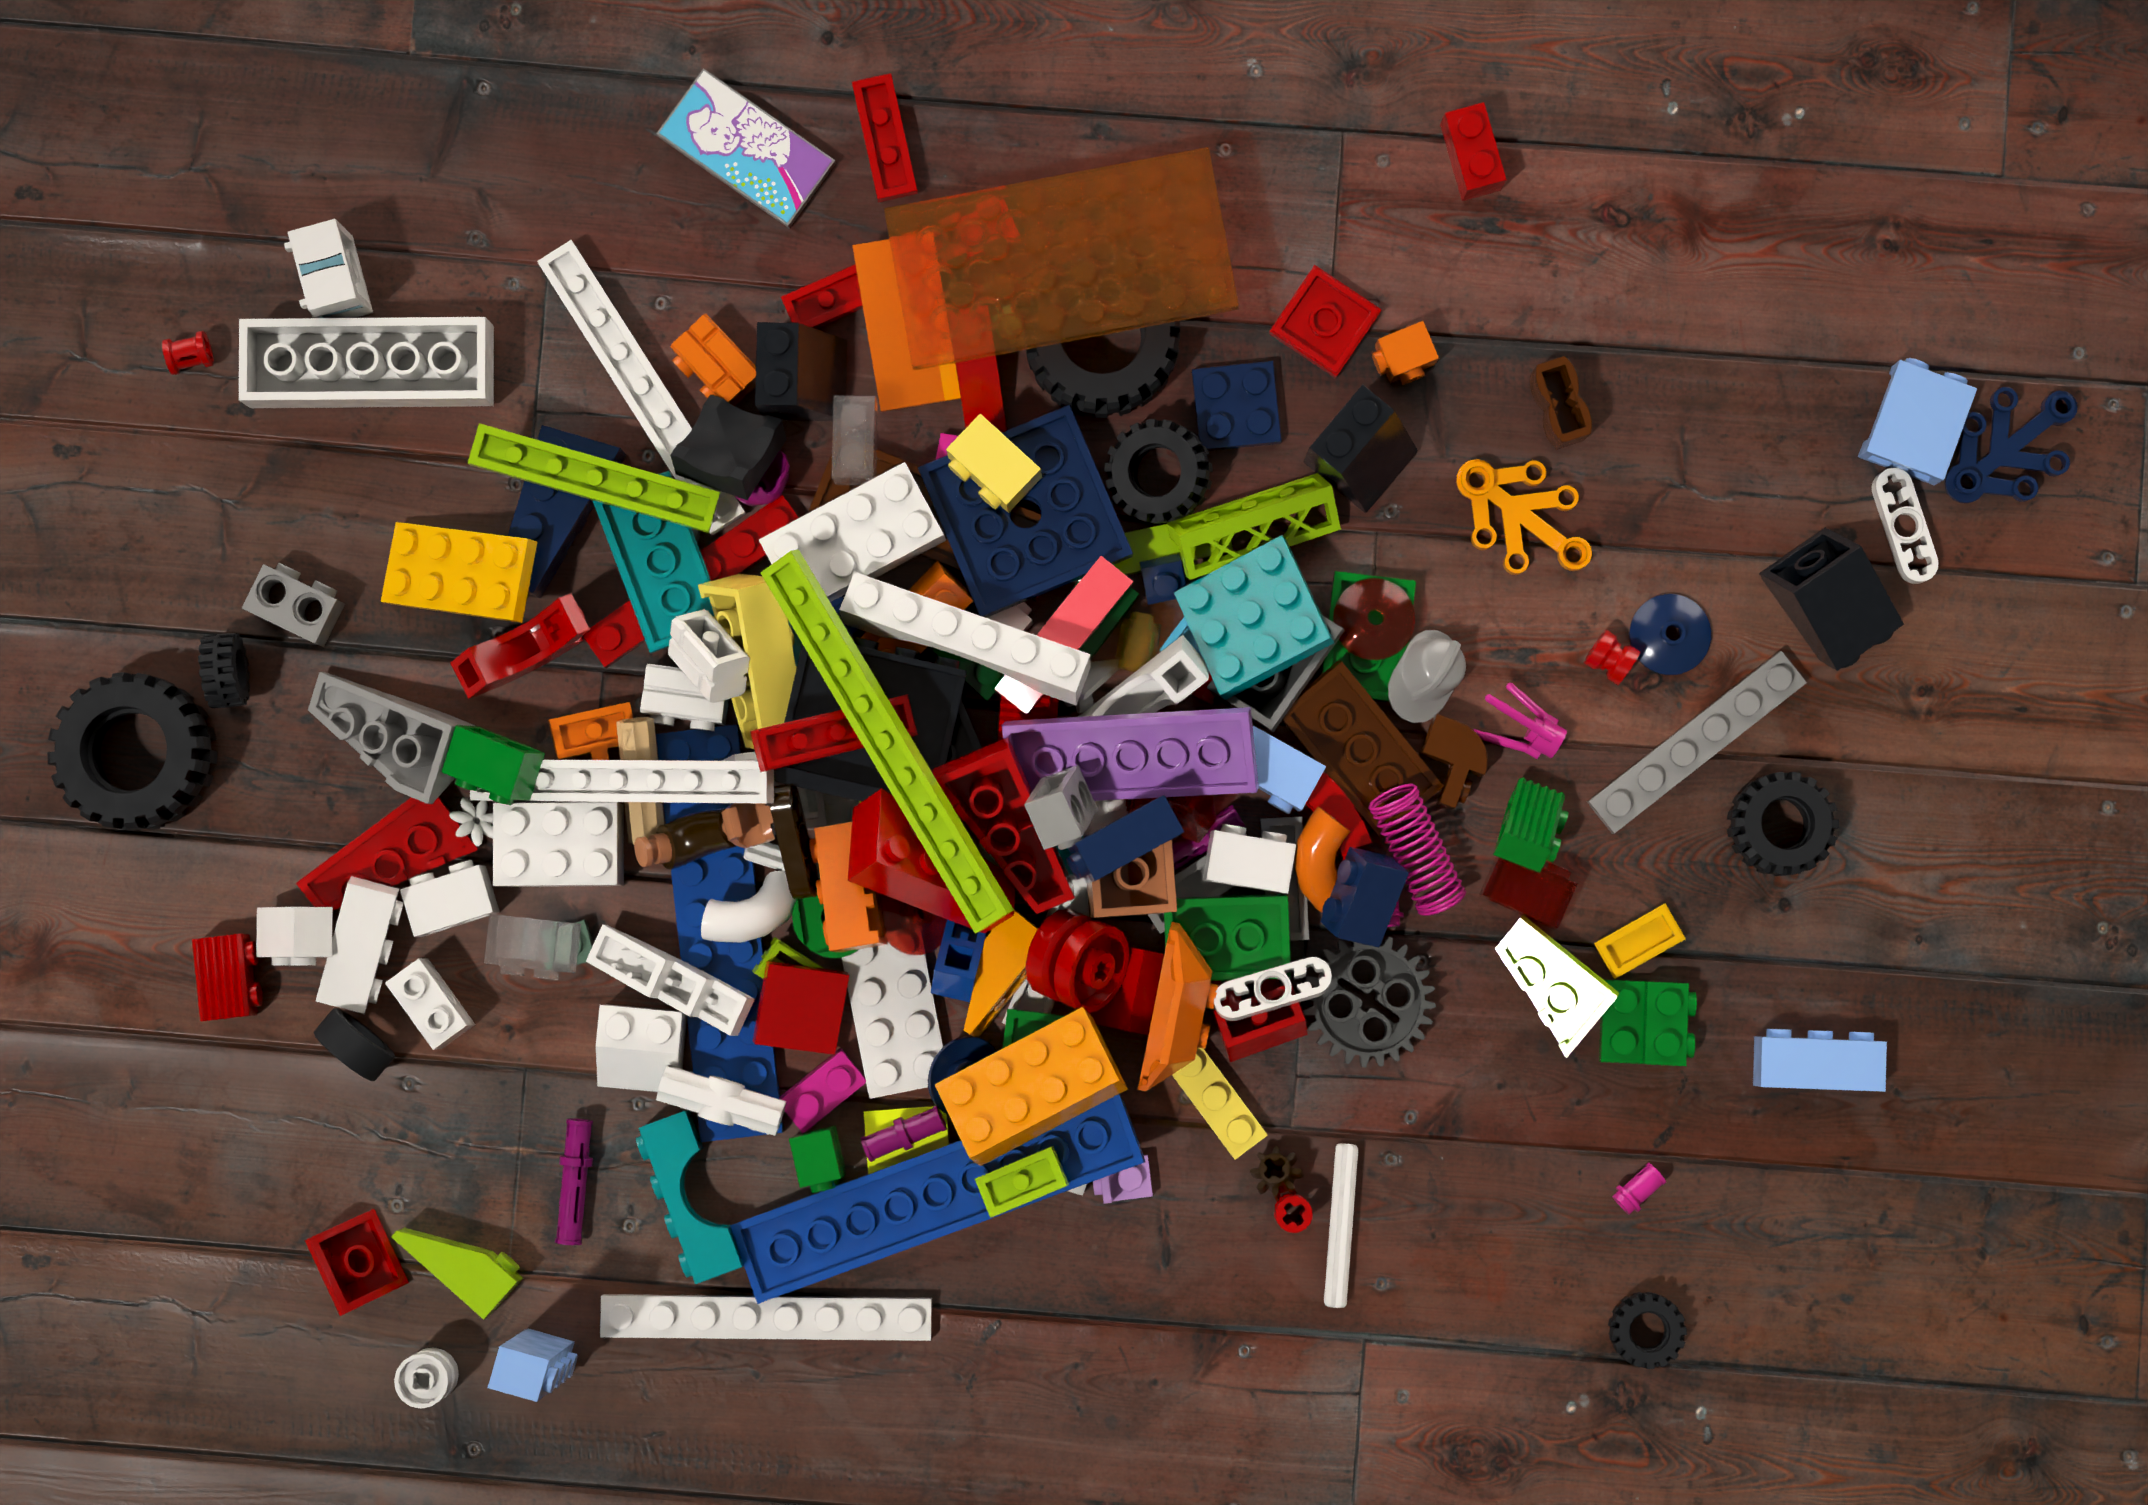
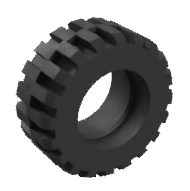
(1112, 391)
(80, 742)

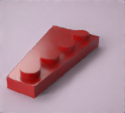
(389, 852)

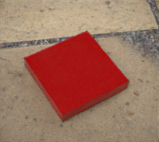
(1325, 321)
(800, 1007)

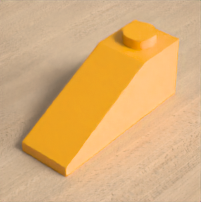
(999, 971)

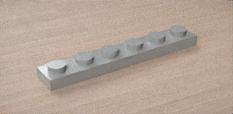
(1696, 742)

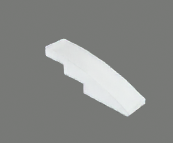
(670, 980)

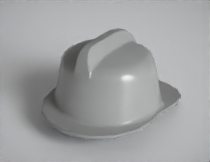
(1426, 676)

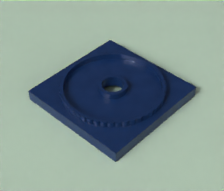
(1075, 528)

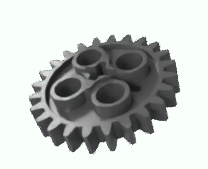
(1347, 1031)

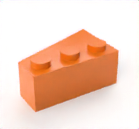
(851, 911)

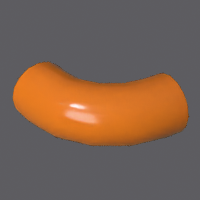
(1317, 856)

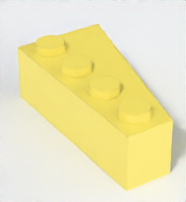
(762, 630)

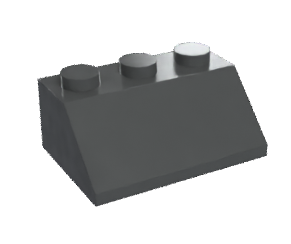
(1276, 695)

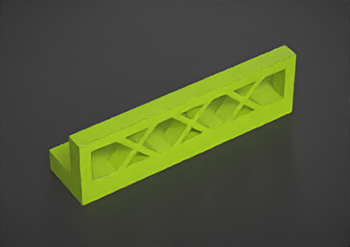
(1252, 511)

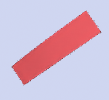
(1073, 622)

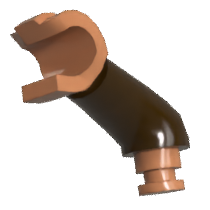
(706, 833)

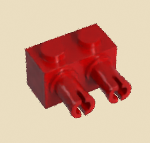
(1263, 1030)

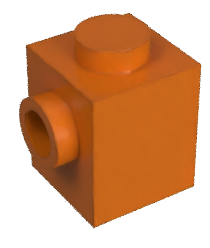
(1405, 354)

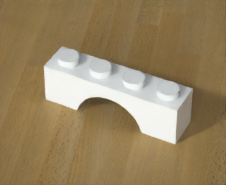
(1157, 684)

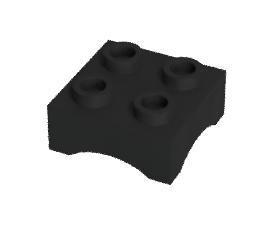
(729, 448)

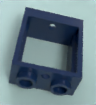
(1124, 840)

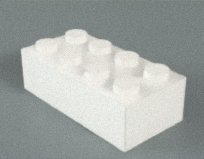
(861, 532)

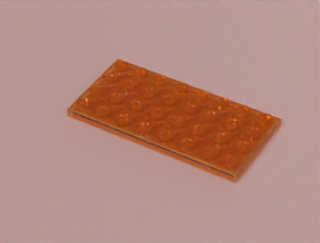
(1061, 258)

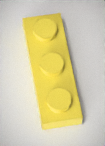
(1219, 1104)

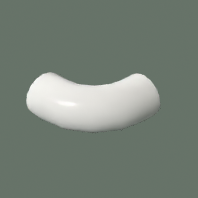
(749, 917)

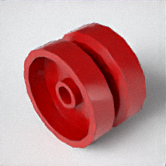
(1077, 960)

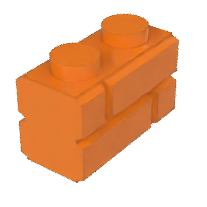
(715, 361)

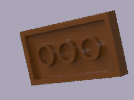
(1357, 743)

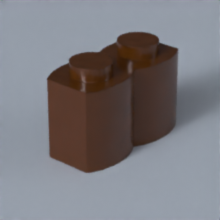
(1556, 393)

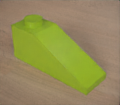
(469, 1271)

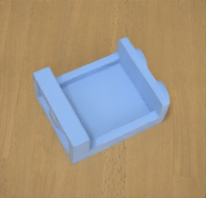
(1919, 421)

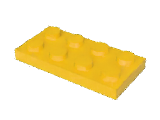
(459, 571)

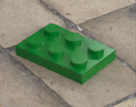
(1371, 674)
(1236, 932)

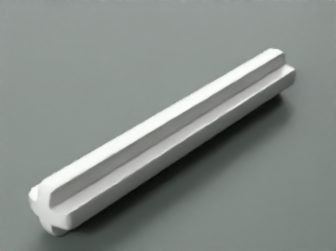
(1341, 1225)

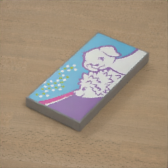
(746, 148)

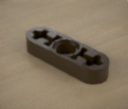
(794, 842)

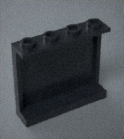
(934, 701)

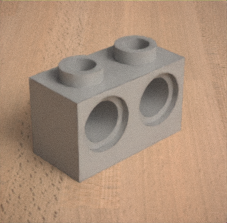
(291, 610)
(1061, 808)

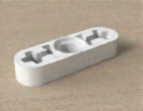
(1885, 500)
(1305, 989)

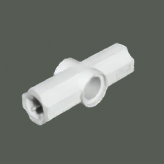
(721, 1100)

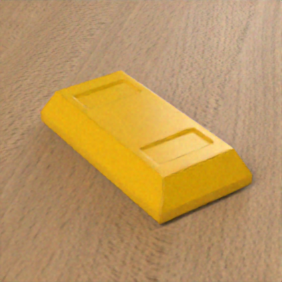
(1639, 941)

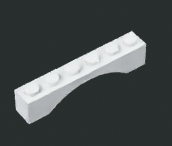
(922, 620)

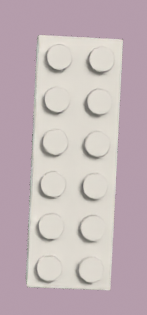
(366, 362)

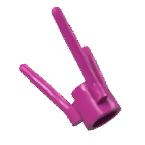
(1542, 732)

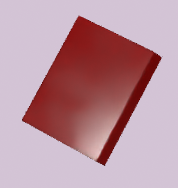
(1135, 1001)
(356, 1262)

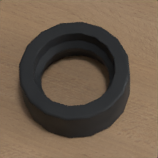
(354, 1044)

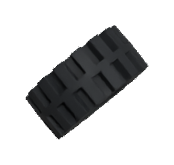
(224, 670)
(1673, 1330)

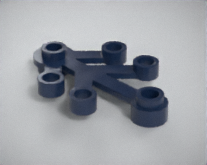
(2005, 450)

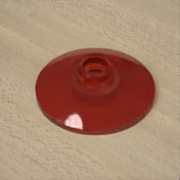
(1371, 640)
(908, 931)

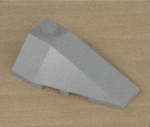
(389, 732)

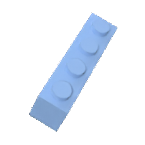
(532, 1365)

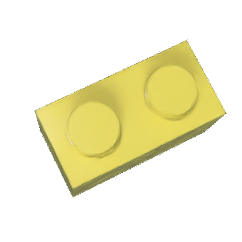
(992, 464)

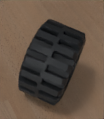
(1127, 456)
(1817, 824)

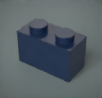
(1364, 897)

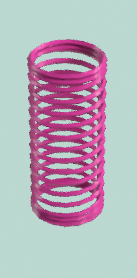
(1403, 804)

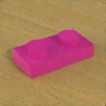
(822, 1090)

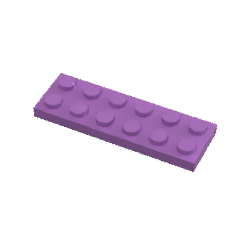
(1143, 752)

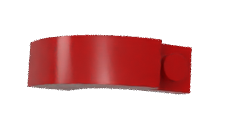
(521, 649)

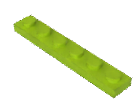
(593, 478)

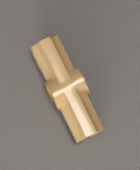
(638, 742)

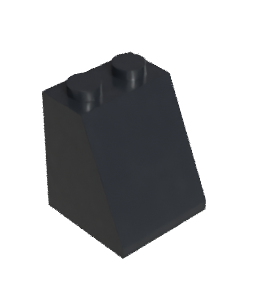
(798, 371)
(1362, 449)
(1833, 598)

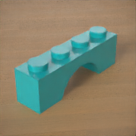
(706, 1246)

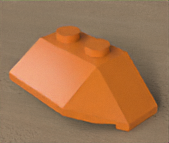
(1178, 1010)

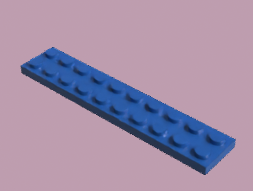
(722, 878)
(915, 1203)

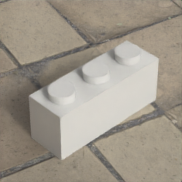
(359, 945)

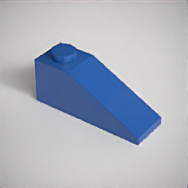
(957, 962)

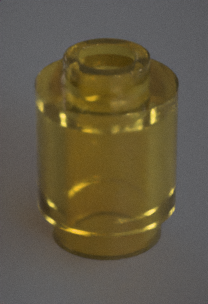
(1137, 641)

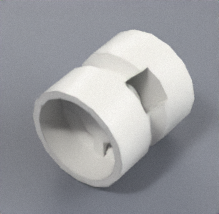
(426, 1377)

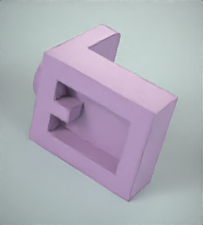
(1126, 1184)

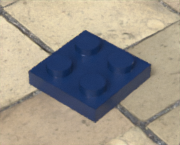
(1236, 406)

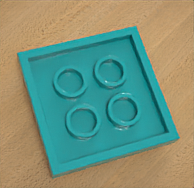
(1253, 617)

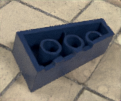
(553, 515)

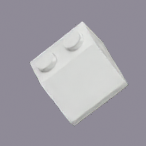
(638, 1046)

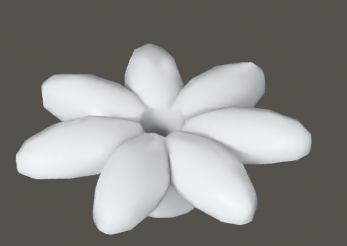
(473, 821)

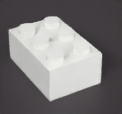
(558, 844)

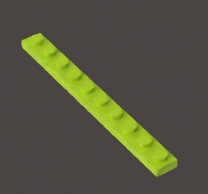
(887, 741)

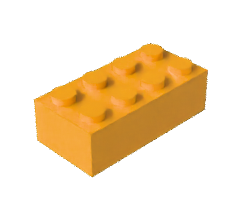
(1031, 1086)

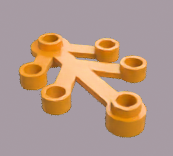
(1517, 512)

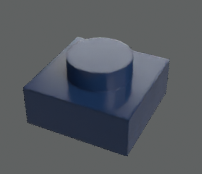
(1162, 578)

